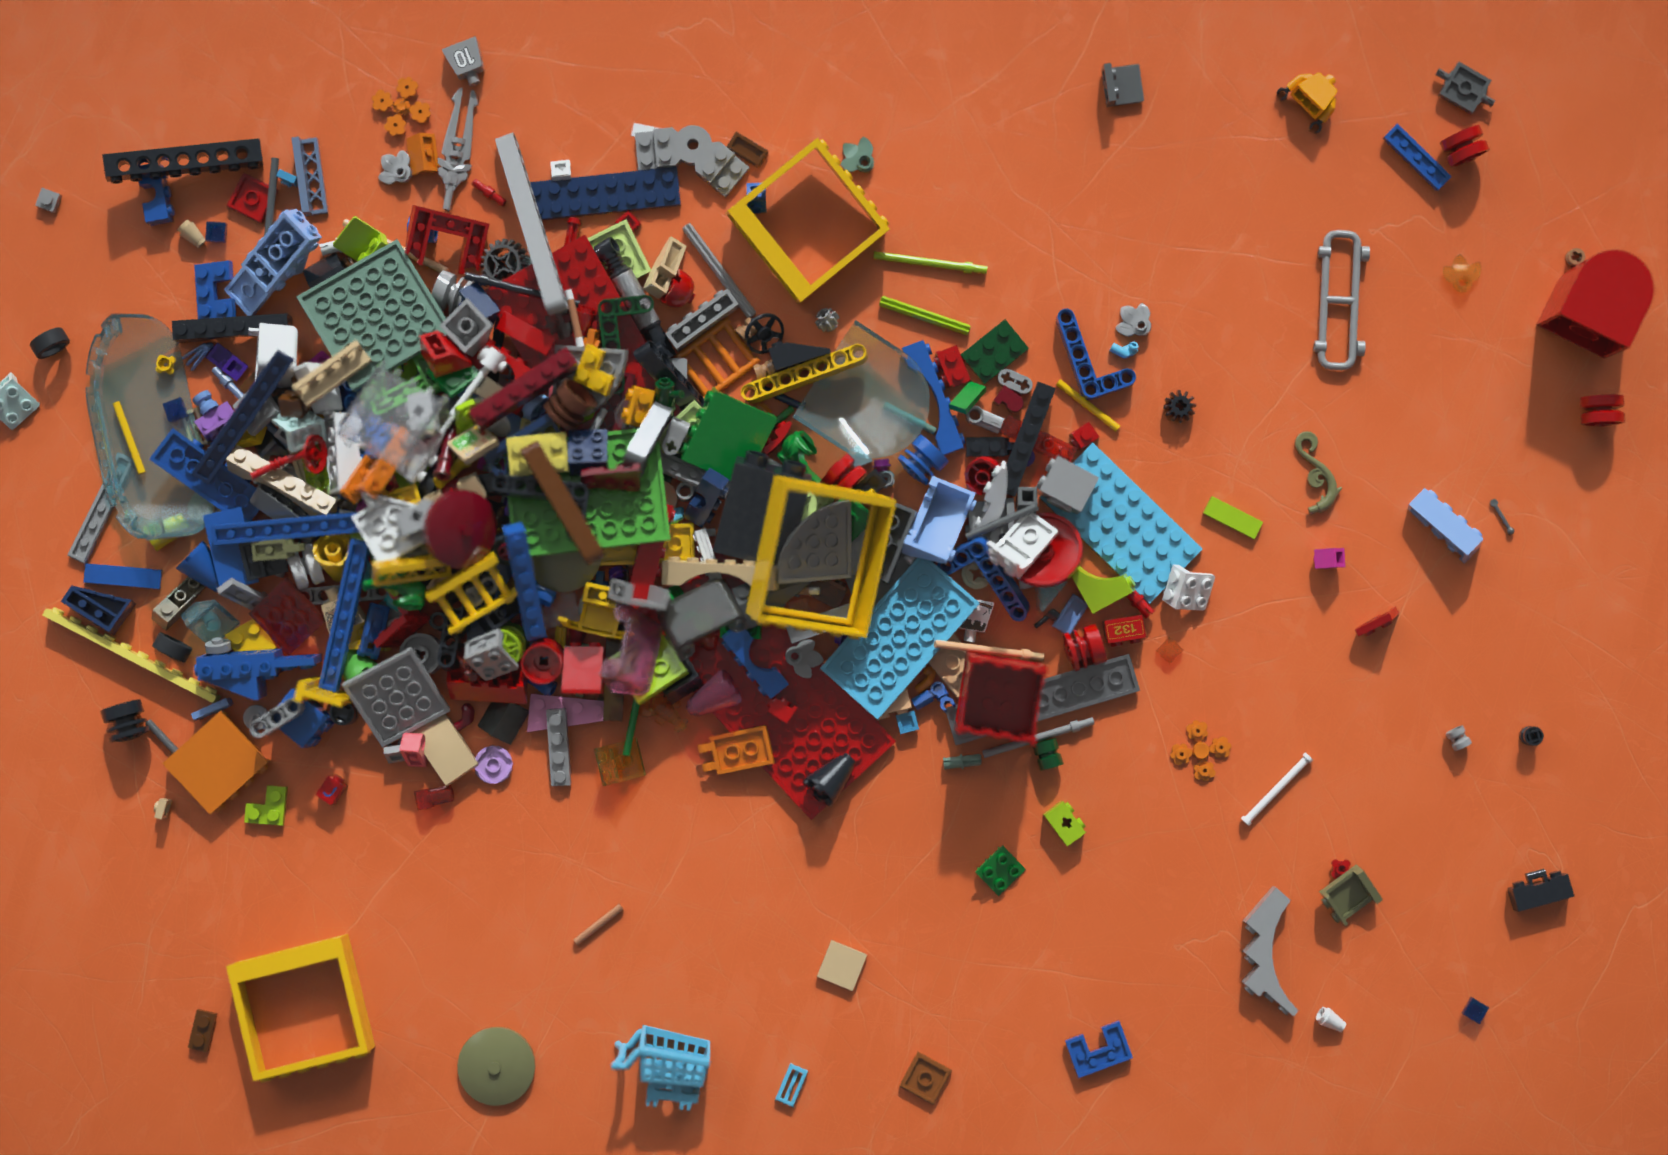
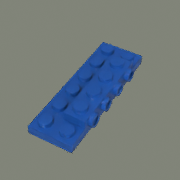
(225, 491)

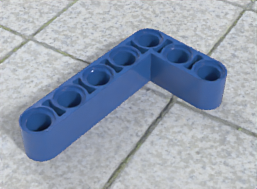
(1084, 362)
(990, 573)

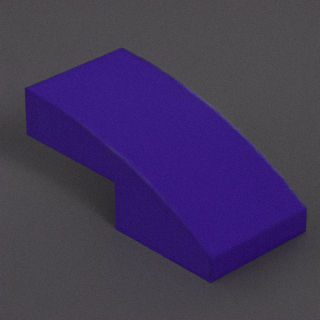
(227, 361)

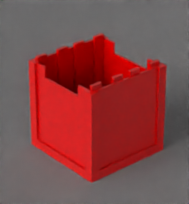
(1000, 697)

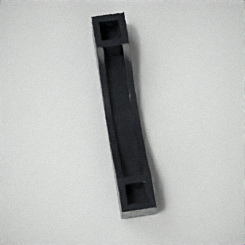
(213, 328)
(1028, 435)

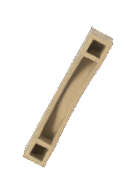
(306, 496)
(681, 571)

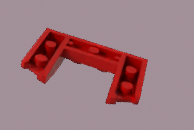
(425, 219)

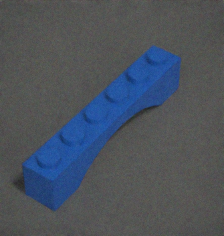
(947, 436)
(524, 580)

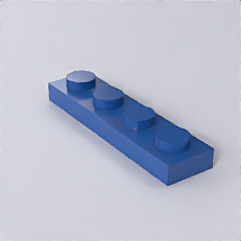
(1417, 157)

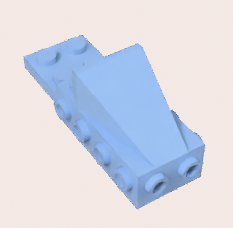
(273, 261)

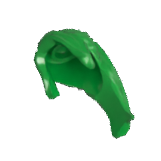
(796, 447)
(412, 592)

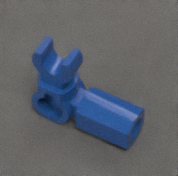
(937, 691)

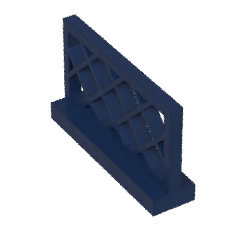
(531, 429)

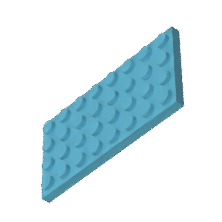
(1128, 527)
(900, 636)

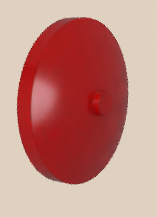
(1060, 557)

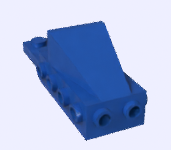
(248, 670)

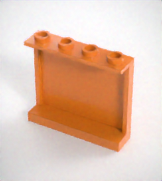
(216, 763)

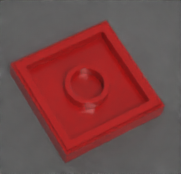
(250, 198)

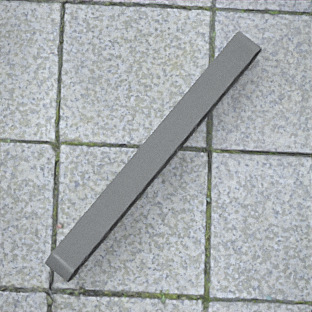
(531, 224)

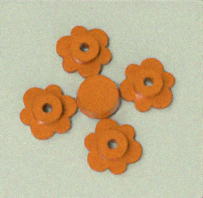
(401, 106)
(1200, 750)

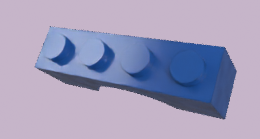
(769, 679)

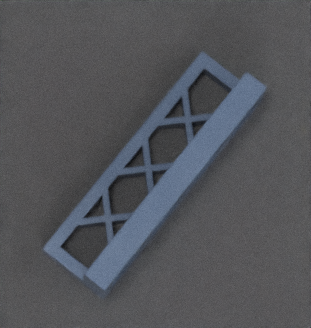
(302, 176)

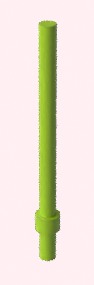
(967, 267)

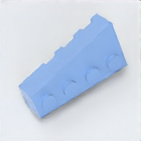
(1446, 524)

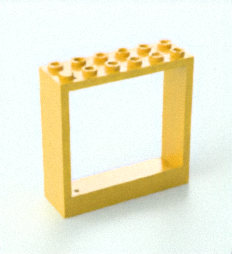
(768, 248)
(290, 959)

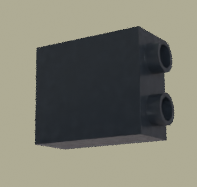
(748, 502)

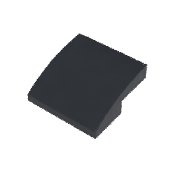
(262, 568)

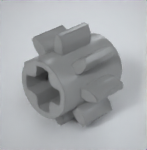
(827, 319)

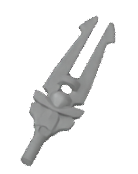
(453, 170)

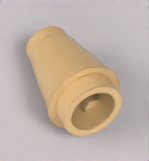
(191, 233)

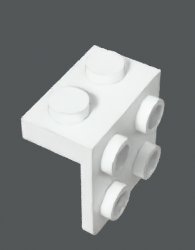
(1188, 589)

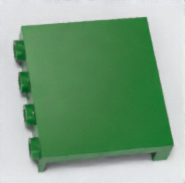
(725, 431)

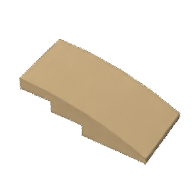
(446, 749)

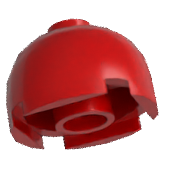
(679, 291)
(979, 473)

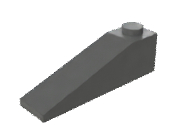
(773, 598)

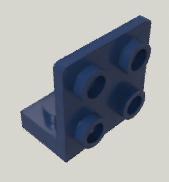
(587, 450)

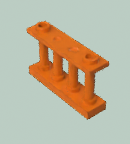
(368, 477)

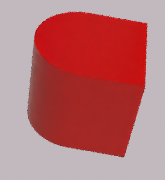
(1600, 302)

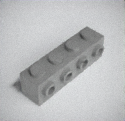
(702, 320)

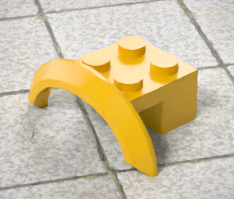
(597, 613)

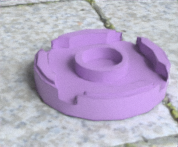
(494, 764)

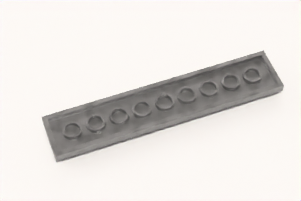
(1074, 691)

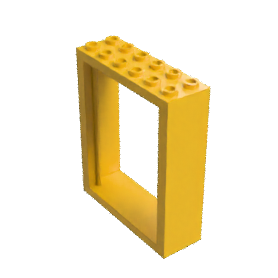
(867, 574)

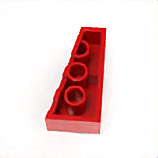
(503, 689)

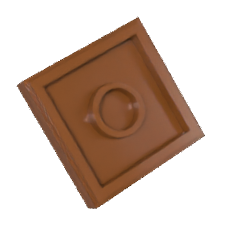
(925, 1077)

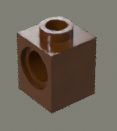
(292, 405)

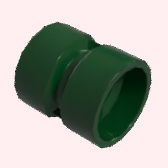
(1048, 754)

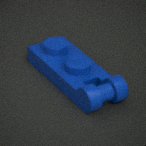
(374, 624)

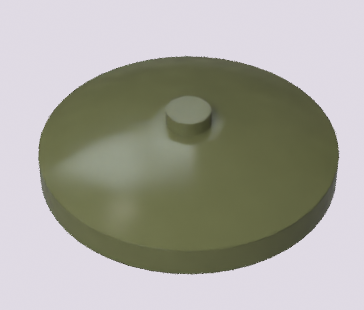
(563, 571)
(496, 1066)

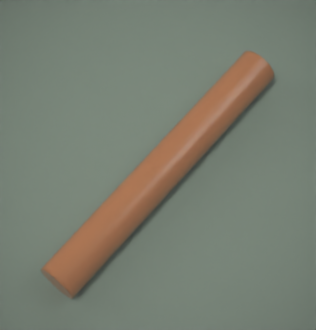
(598, 924)

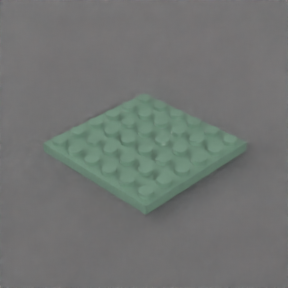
(377, 304)

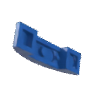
(122, 576)

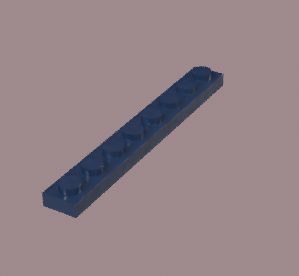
(242, 416)

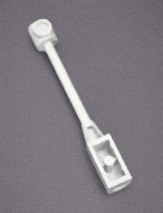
(493, 361)

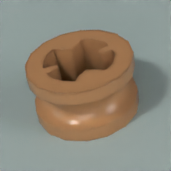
(1574, 262)

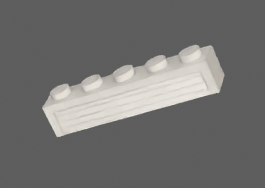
(706, 550)

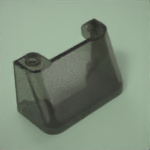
(700, 614)

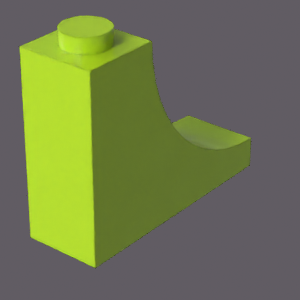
(1101, 591)

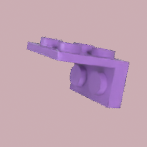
(213, 421)

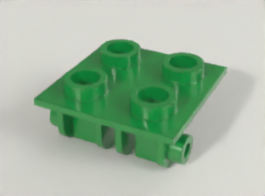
(1000, 870)

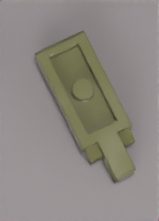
(275, 549)

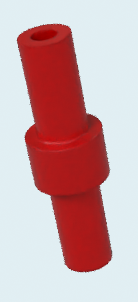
(489, 192)

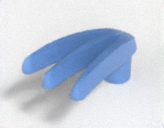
(202, 351)

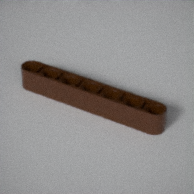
(562, 503)

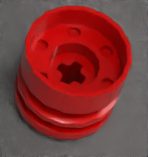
(1084, 647)
(538, 670)

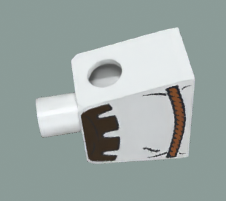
(977, 620)

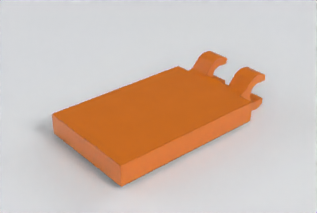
(738, 750)

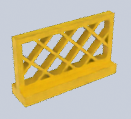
(309, 689)

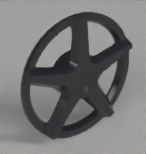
(764, 333)

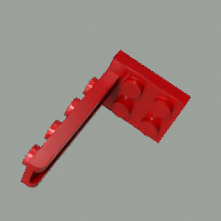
(401, 627)

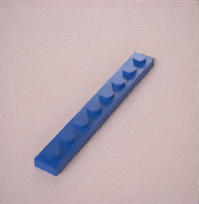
(283, 528)
(344, 615)

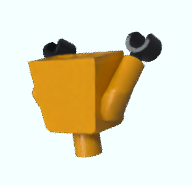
(1314, 94)

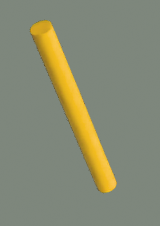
(1086, 404)
(129, 438)

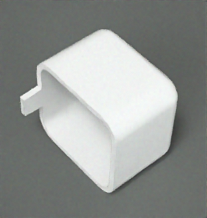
(269, 339)

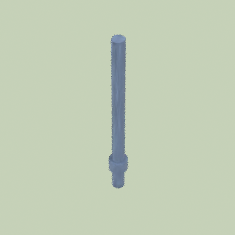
(228, 383)

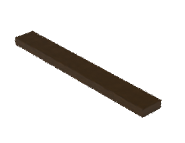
(614, 701)

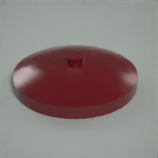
(459, 528)

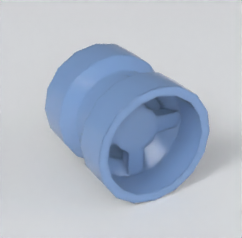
(205, 402)

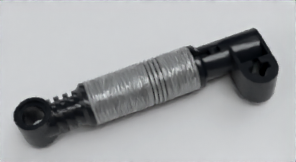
(628, 285)

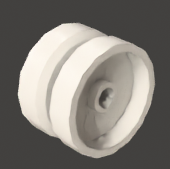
(305, 565)

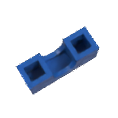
(159, 209)

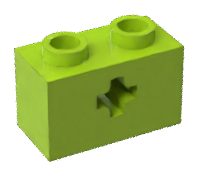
(1055, 816)

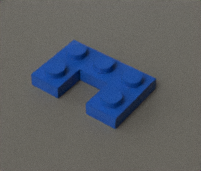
(206, 290)
(1088, 1061)

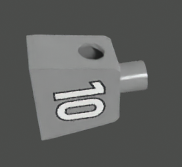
(466, 60)

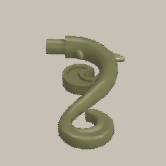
(1312, 478)

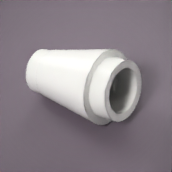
(1330, 1019)

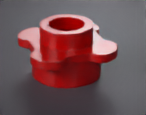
(1336, 865)

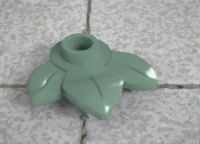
(856, 154)

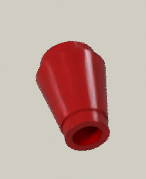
(586, 316)

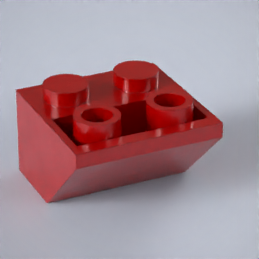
(442, 353)

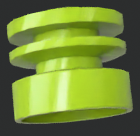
(514, 640)

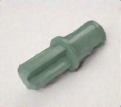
(962, 761)

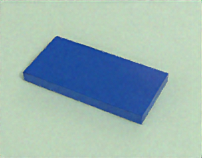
(226, 557)

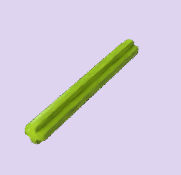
(924, 315)

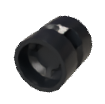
(344, 715)

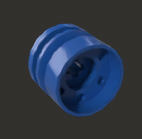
(922, 460)

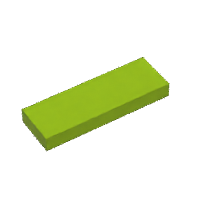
(1232, 517)

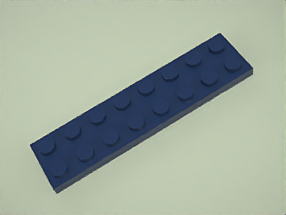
(607, 193)

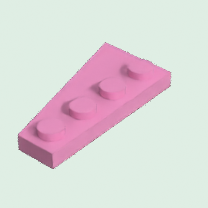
(578, 710)

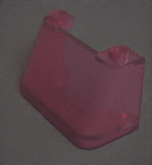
(638, 655)

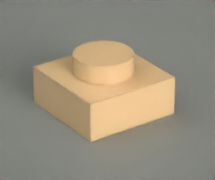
(162, 808)

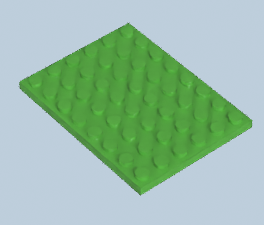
(613, 516)

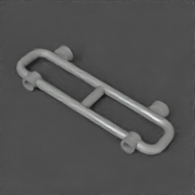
(1360, 254)

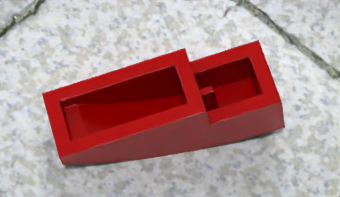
(525, 333)

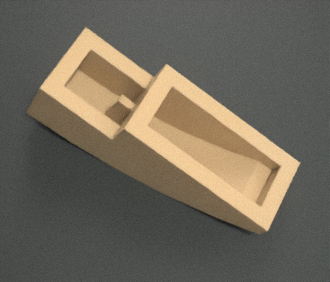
(665, 268)

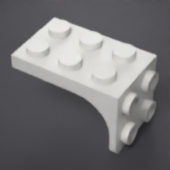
(1022, 545)

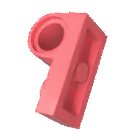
(413, 748)

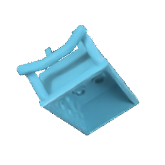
(685, 1075)

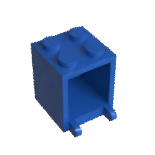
(309, 725)

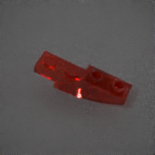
(1045, 443)

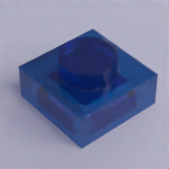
(216, 232)
(175, 409)
(1475, 1010)

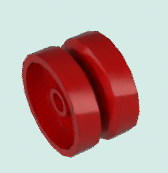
(1465, 146)
(1602, 410)
(840, 474)

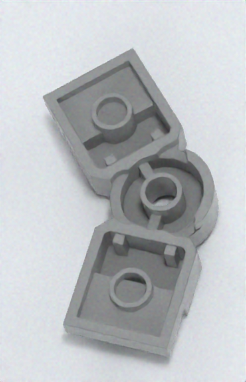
(711, 159)

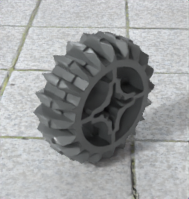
(515, 253)

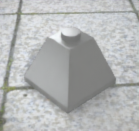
(468, 328)

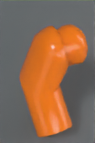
(927, 681)

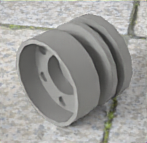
(447, 291)

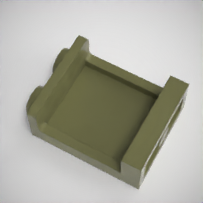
(1349, 894)

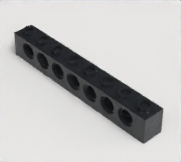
(113, 161)

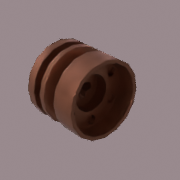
(570, 404)

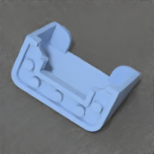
(939, 521)

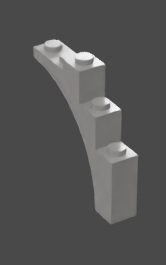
(1262, 977)

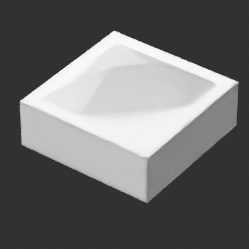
(561, 170)

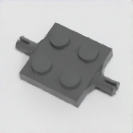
(1464, 87)

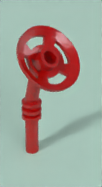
(308, 454)

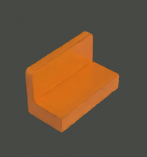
(422, 153)

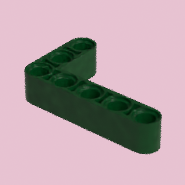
(612, 318)

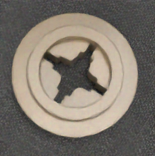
(967, 577)

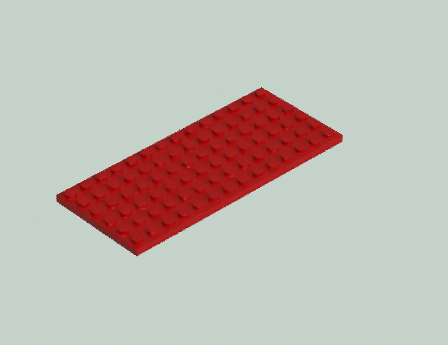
(820, 728)

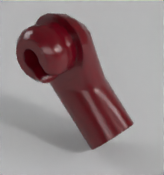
(467, 717)

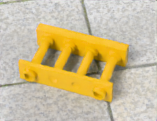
(455, 582)

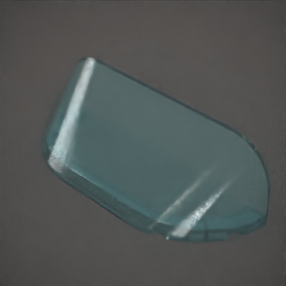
(125, 371)

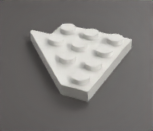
(381, 528)

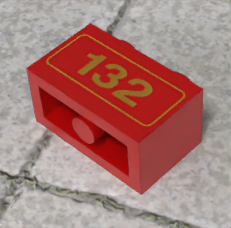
(1124, 629)

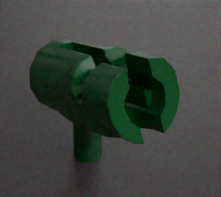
(665, 393)

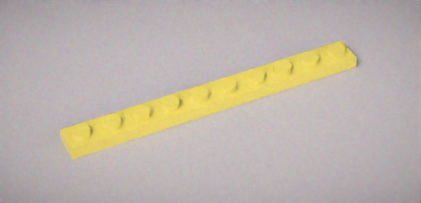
(125, 651)

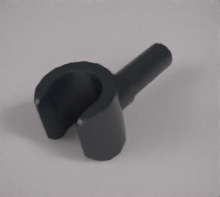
(1051, 614)

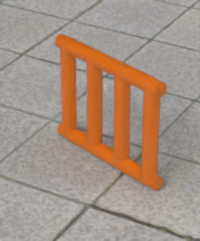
(710, 335)

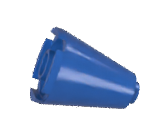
(200, 567)

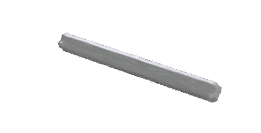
(719, 271)

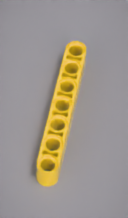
(814, 374)

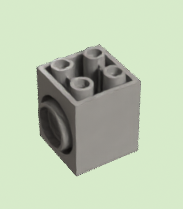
(1066, 485)

